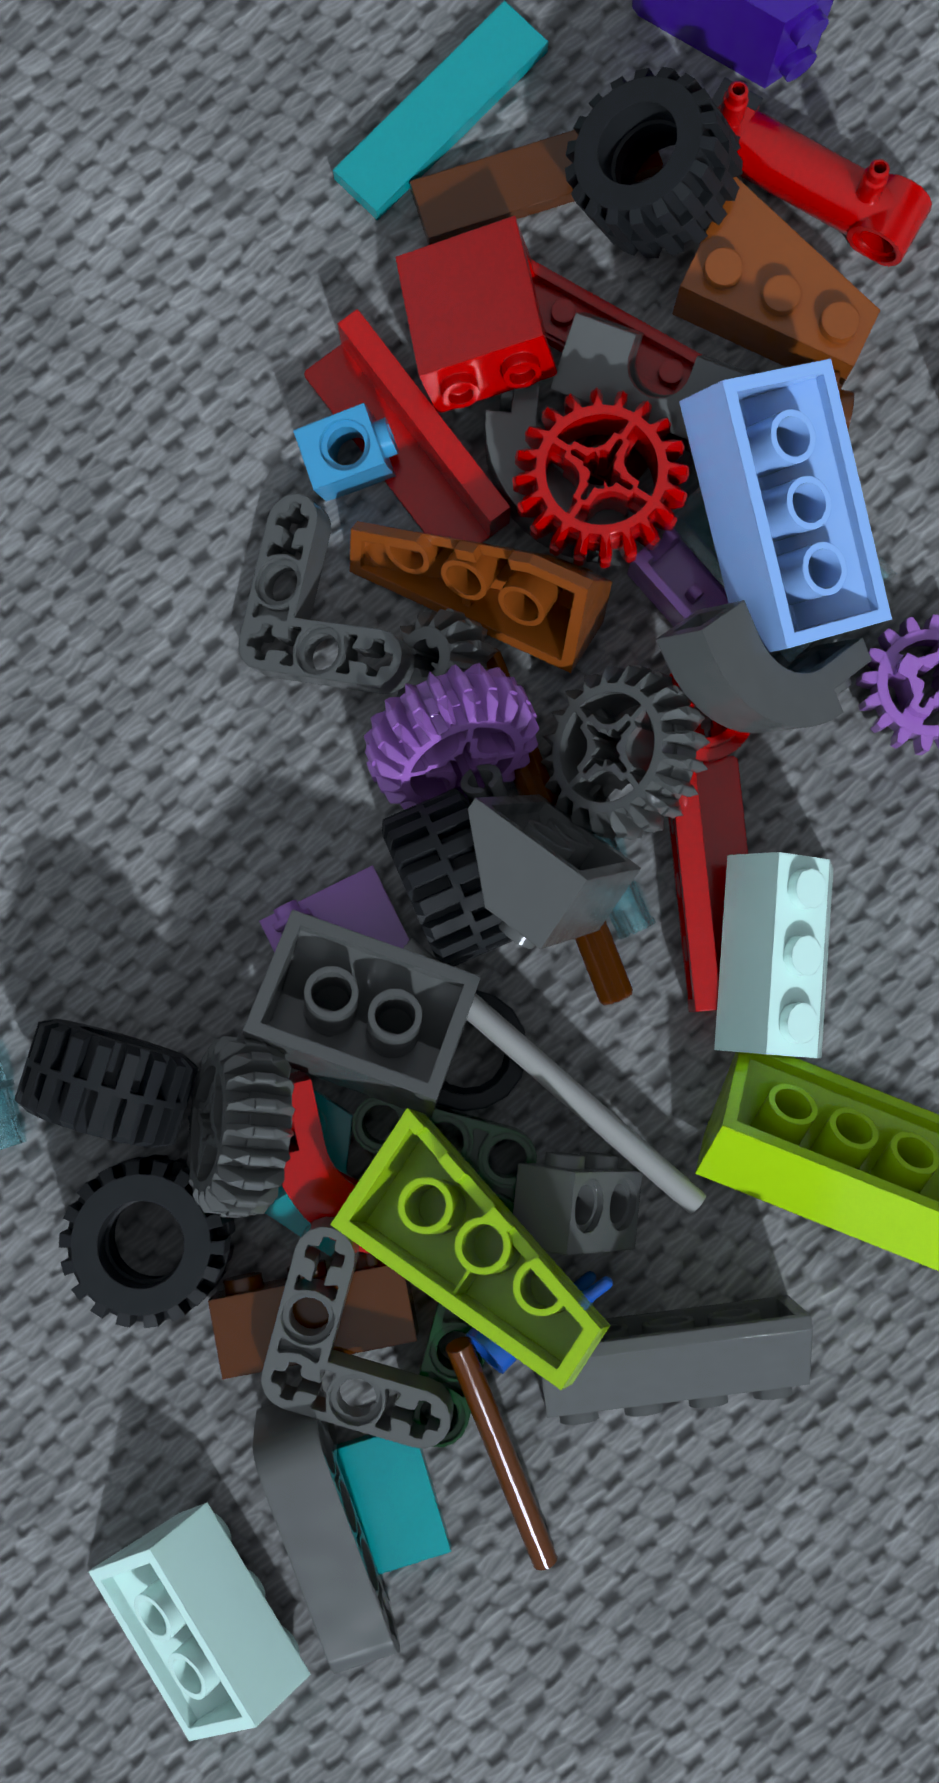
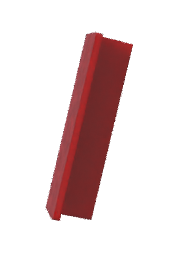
(433, 469)
(700, 845)

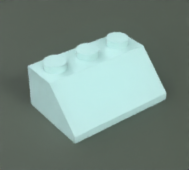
(774, 954)
(201, 1625)

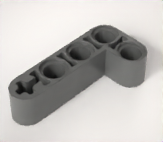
(323, 1537)

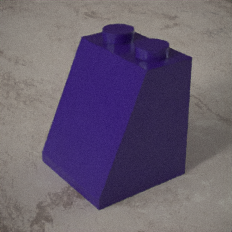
(748, 36)

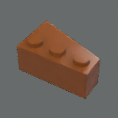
(773, 291)

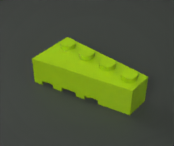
(461, 1245)

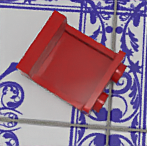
(475, 316)

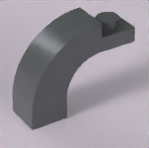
(504, 437)
(742, 687)

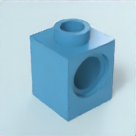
(320, 448)

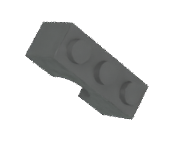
(605, 357)

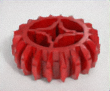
(626, 431)

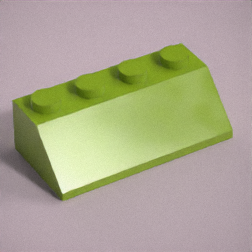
(828, 1152)

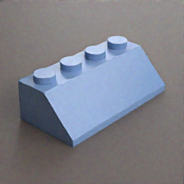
(786, 503)

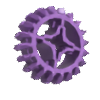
(447, 729)

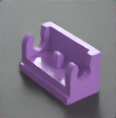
(675, 579)

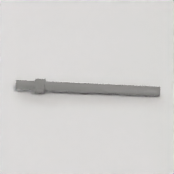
(579, 1100)

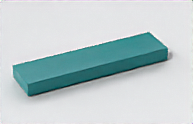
(440, 110)

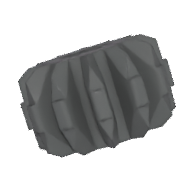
(443, 641)

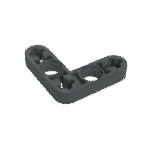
(291, 618)
(316, 1355)

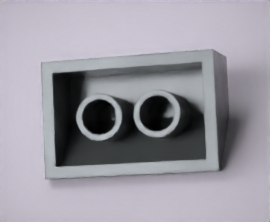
(543, 871)
(362, 1012)

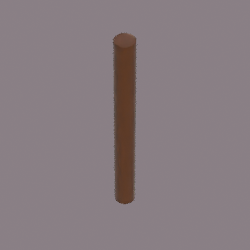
(501, 1452)

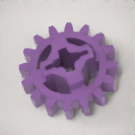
(904, 676)

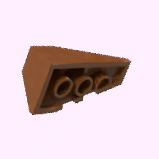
(513, 593)

